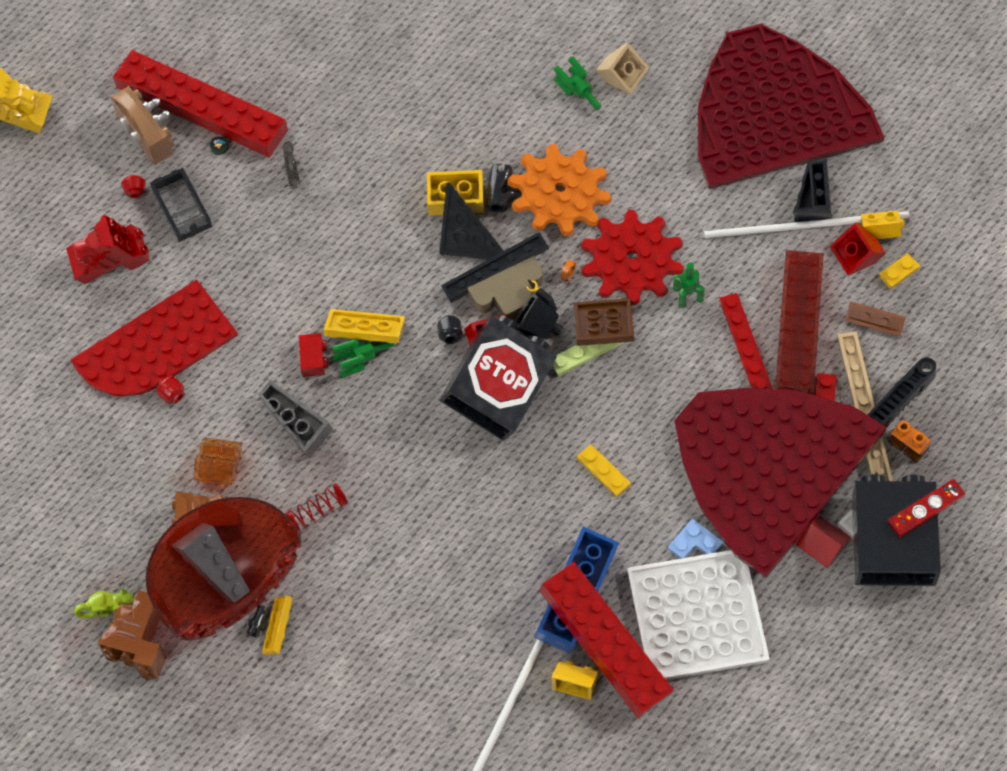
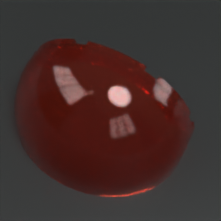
(258, 541)

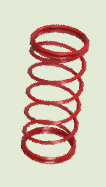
(340, 498)

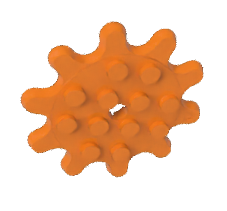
(558, 207)

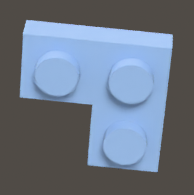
(694, 536)

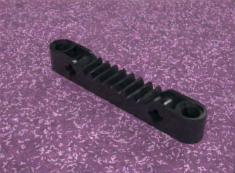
(908, 388)

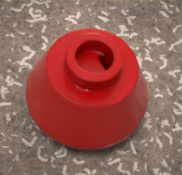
(133, 185)

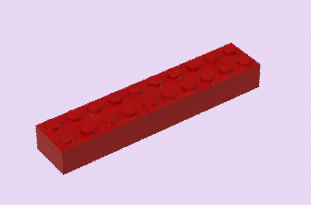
(202, 103)

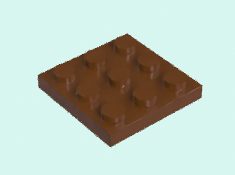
(603, 322)

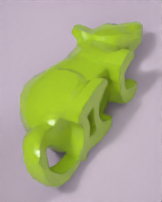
(102, 603)

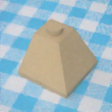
(623, 68)

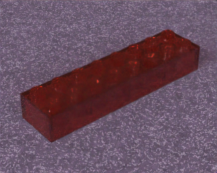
(799, 321)

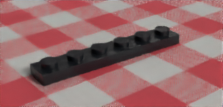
(523, 250)

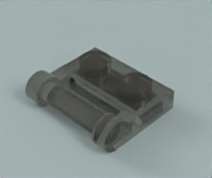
(291, 165)

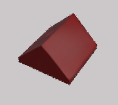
(823, 541)

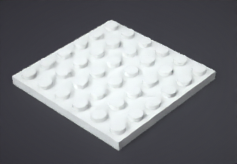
(698, 614)

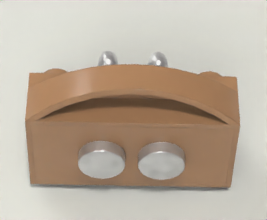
(143, 127)

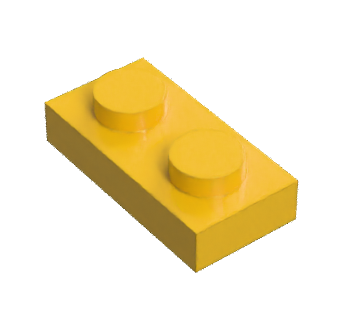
(899, 271)

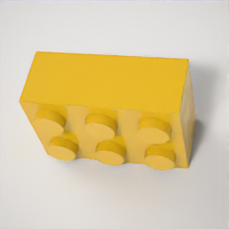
(467, 183)

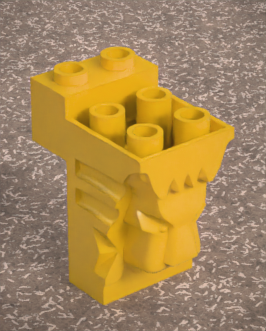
(22, 105)

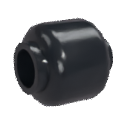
(449, 329)

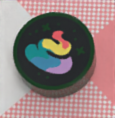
(219, 145)

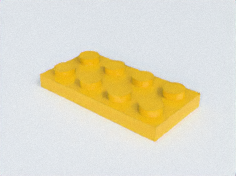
(364, 326)

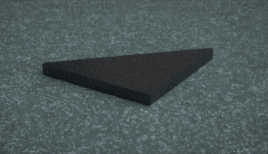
(463, 231)

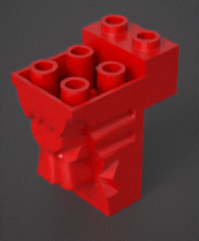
(106, 249)

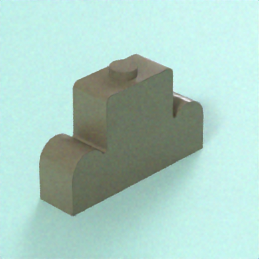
(507, 289)

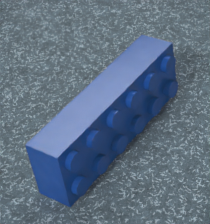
(593, 556)

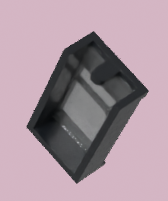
(181, 204)

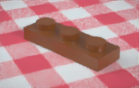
(875, 318)

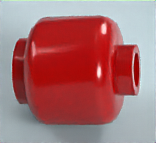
(170, 389)

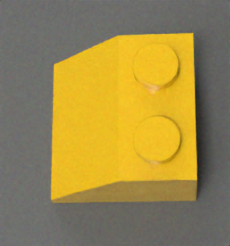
(574, 679)

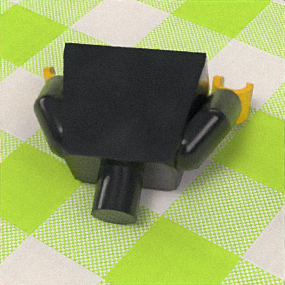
(538, 315)

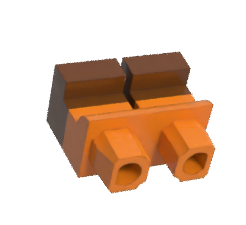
(916, 441)

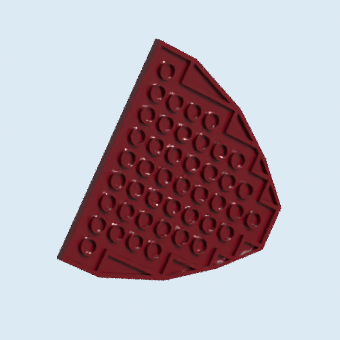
(775, 108)
(769, 463)

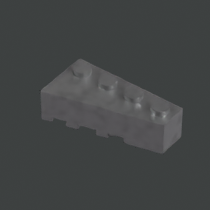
(297, 419)
(211, 560)

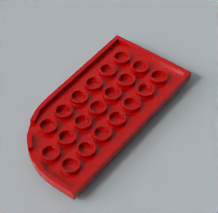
(156, 344)

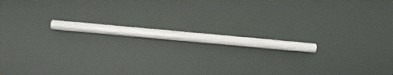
(789, 226)
(508, 706)

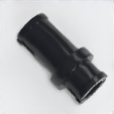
(256, 624)

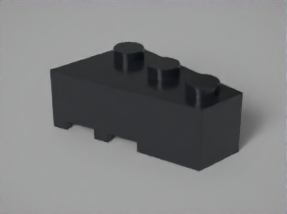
(814, 195)

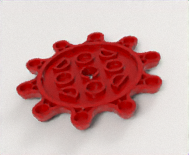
(634, 275)

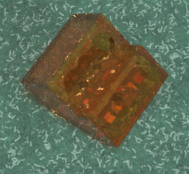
(217, 461)

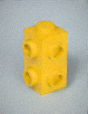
(883, 224)

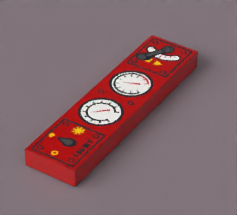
(926, 507)

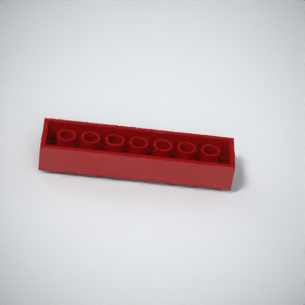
(606, 640)

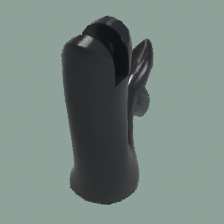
(497, 183)

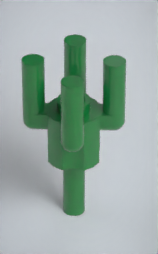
(576, 83)
(688, 283)
(358, 355)

